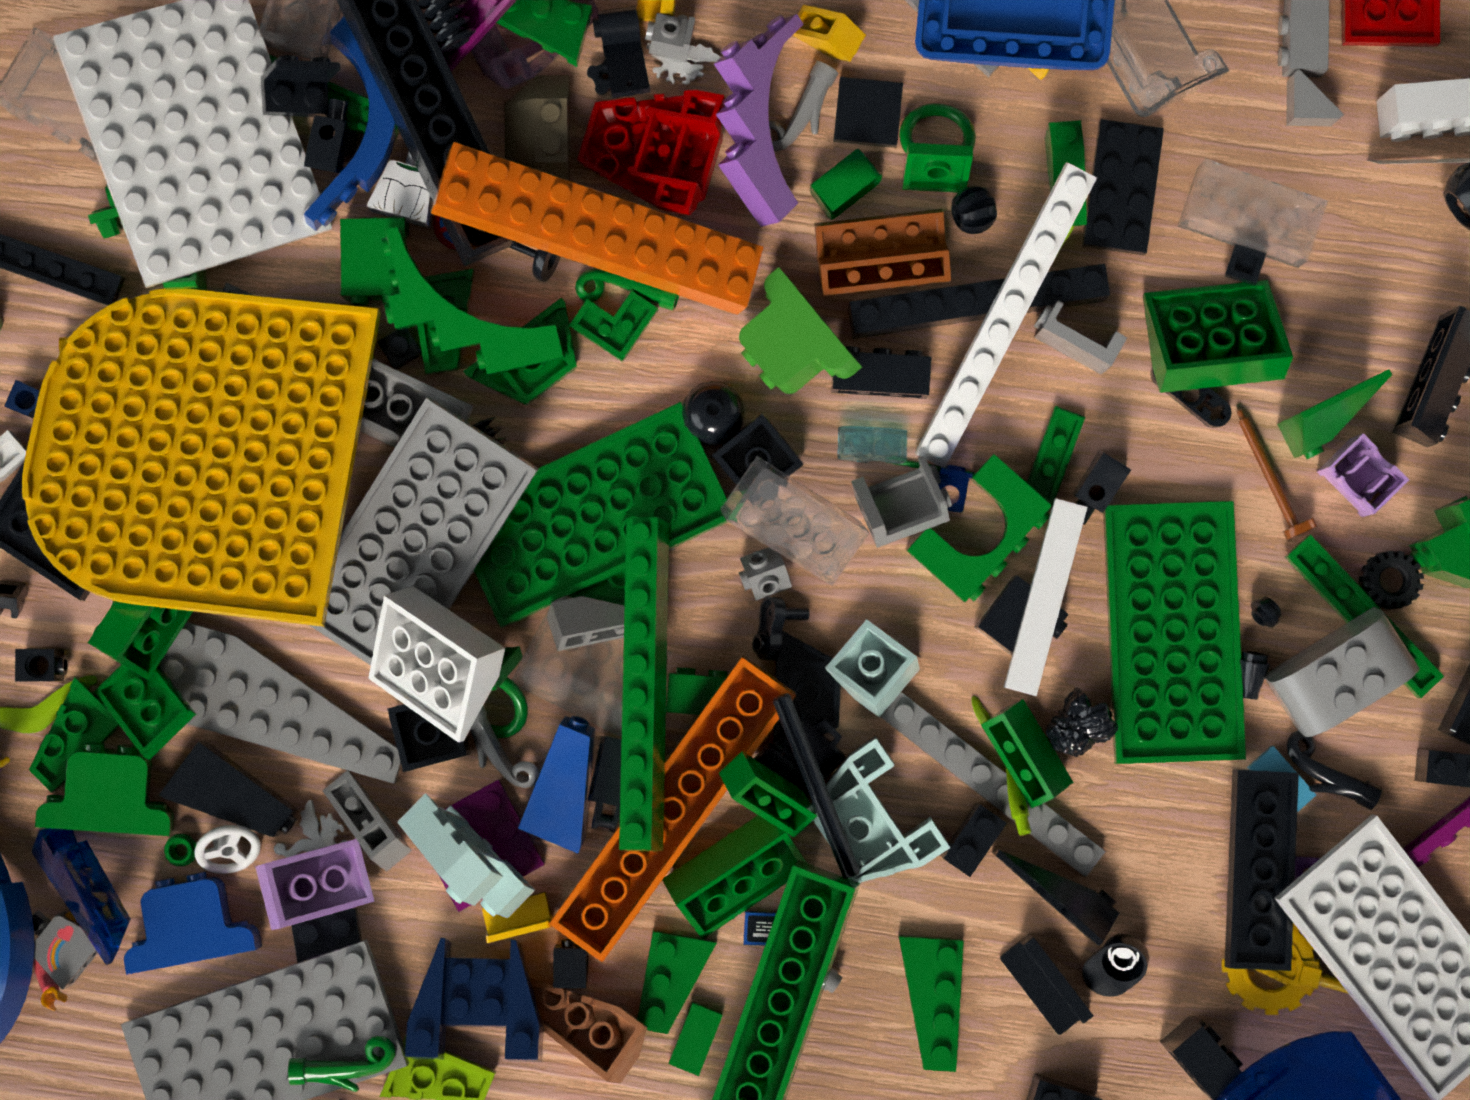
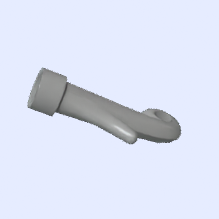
(808, 108)
(489, 745)

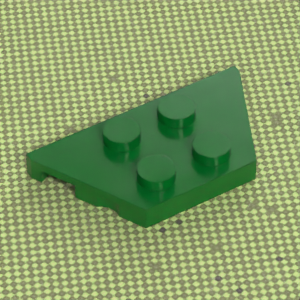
(532, 381)

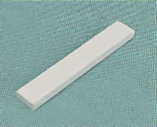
(1045, 597)

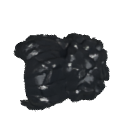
(1080, 725)

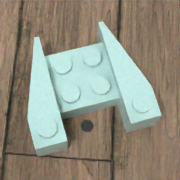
(869, 828)
(464, 859)

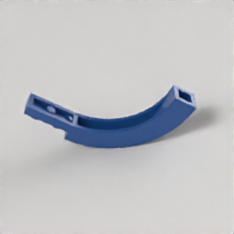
(375, 146)
(15, 949)

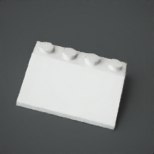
(434, 661)

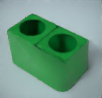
(845, 184)

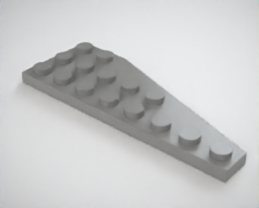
(261, 703)

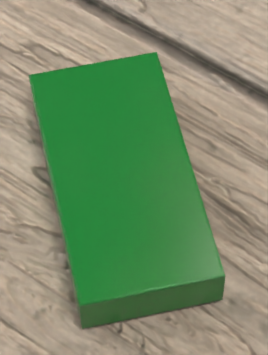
(695, 1038)

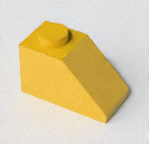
(829, 32)

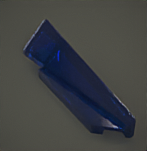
(83, 888)

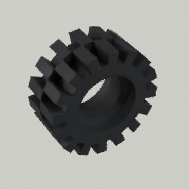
(1409, 573)

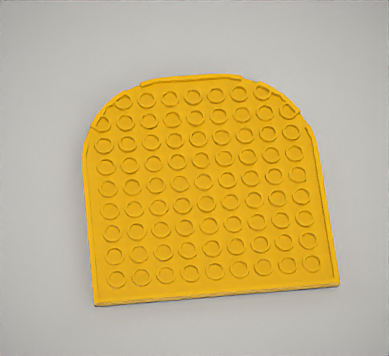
(202, 451)

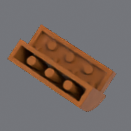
(882, 252)

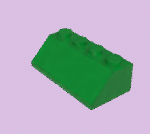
(732, 875)

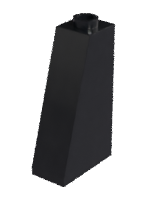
(227, 791)

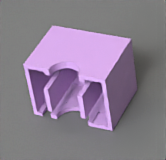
(1363, 475)

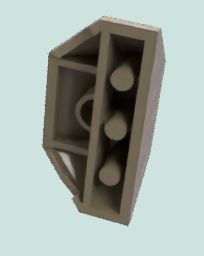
(540, 125)

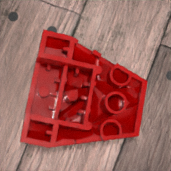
(657, 146)

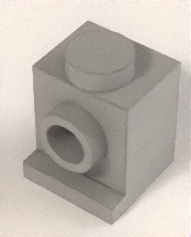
(670, 36)

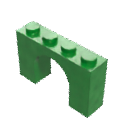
(1021, 511)

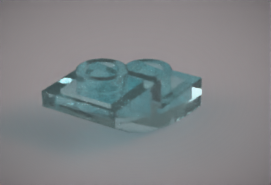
(872, 443)

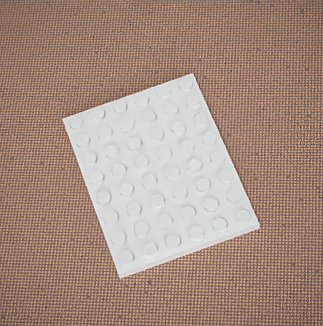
(186, 137)

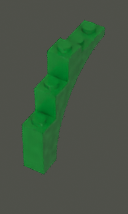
(420, 303)

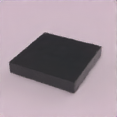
(868, 112)

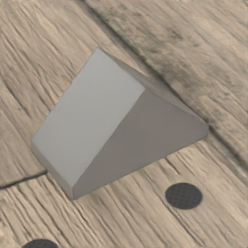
(1308, 104)

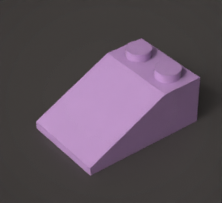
(314, 884)

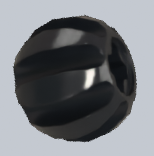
(974, 209)

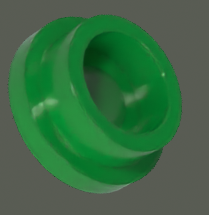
(171, 850)

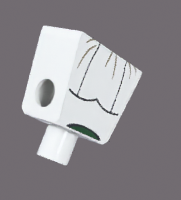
(402, 194)

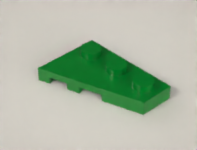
(457, 290)

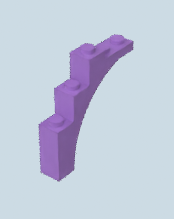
(752, 160)

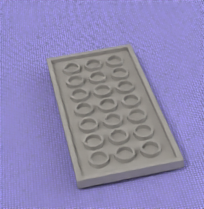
(422, 522)
(244, 1034)

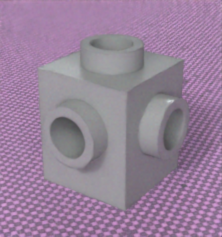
(764, 573)

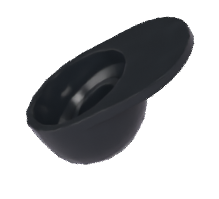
(1116, 965)

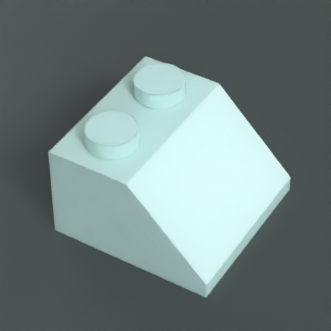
(873, 668)

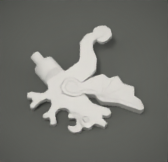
(685, 69)
(310, 828)

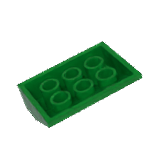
(1215, 336)

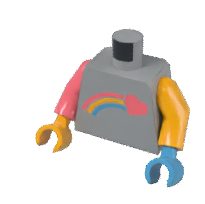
(59, 954)

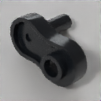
(772, 616)

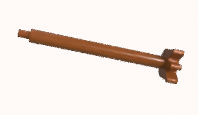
(1295, 527)

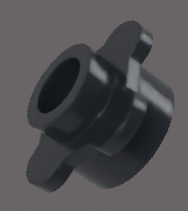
(602, 85)

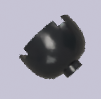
(713, 412)

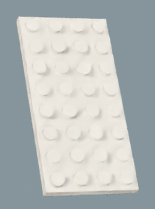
(1391, 950)

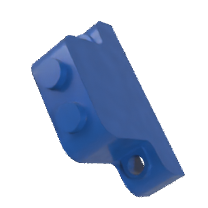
(188, 925)

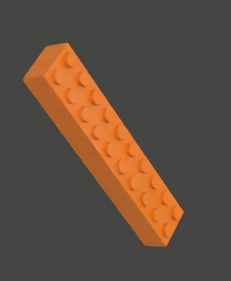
(596, 229)
(624, 880)

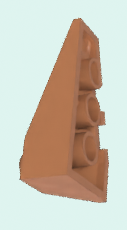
(591, 1030)

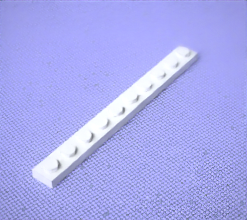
(1005, 314)

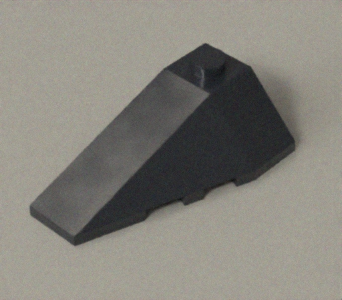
(1081, 906)

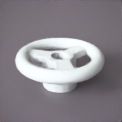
(226, 846)

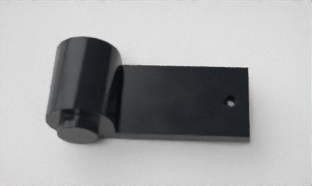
(622, 51)

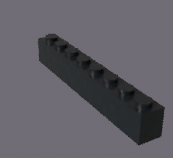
(970, 302)

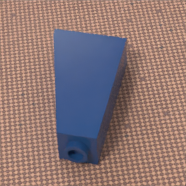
(560, 796)

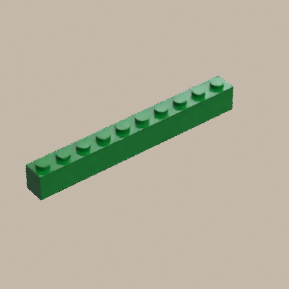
(644, 685)

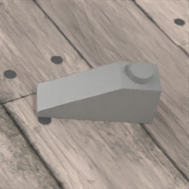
(584, 621)
(367, 821)

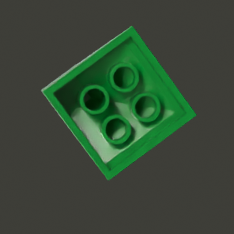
(1321, 423)

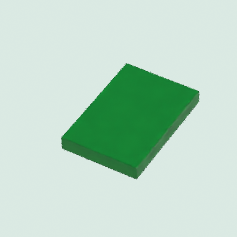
(145, 709)

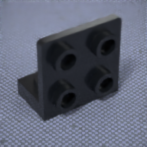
(297, 86)

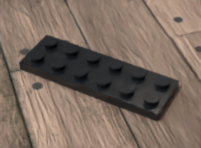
(1260, 869)

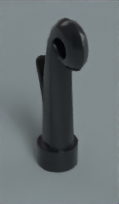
(1335, 782)

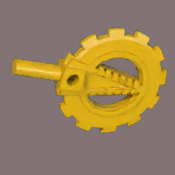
(1301, 980)

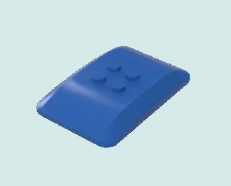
(1017, 32)

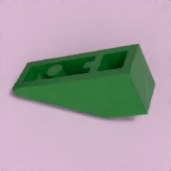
(1063, 145)

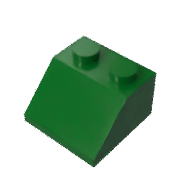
(1445, 555)

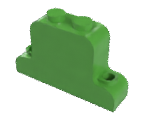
(792, 340)

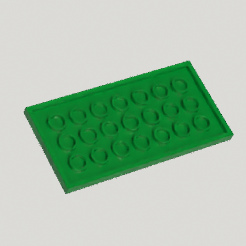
(575, 511)
(1174, 632)

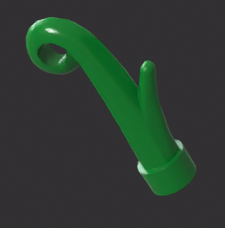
(663, 298)
(338, 1072)

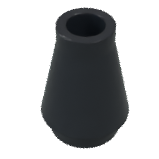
(1254, 669)

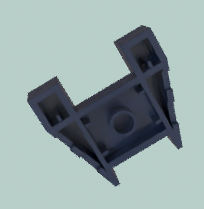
(476, 995)

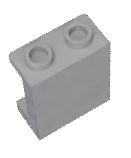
(1076, 345)
(903, 504)

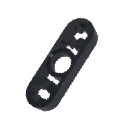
(1204, 414)

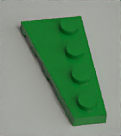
(934, 989)

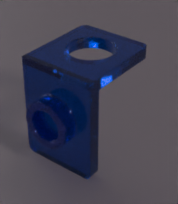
(958, 478)

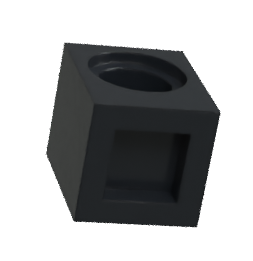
(27, 660)
(570, 965)

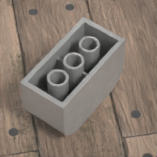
(1342, 673)

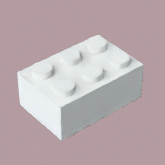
(1425, 110)

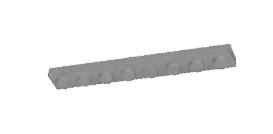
(989, 782)

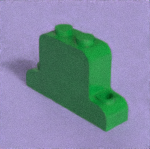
(107, 794)

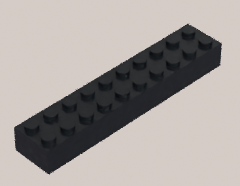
(420, 99)

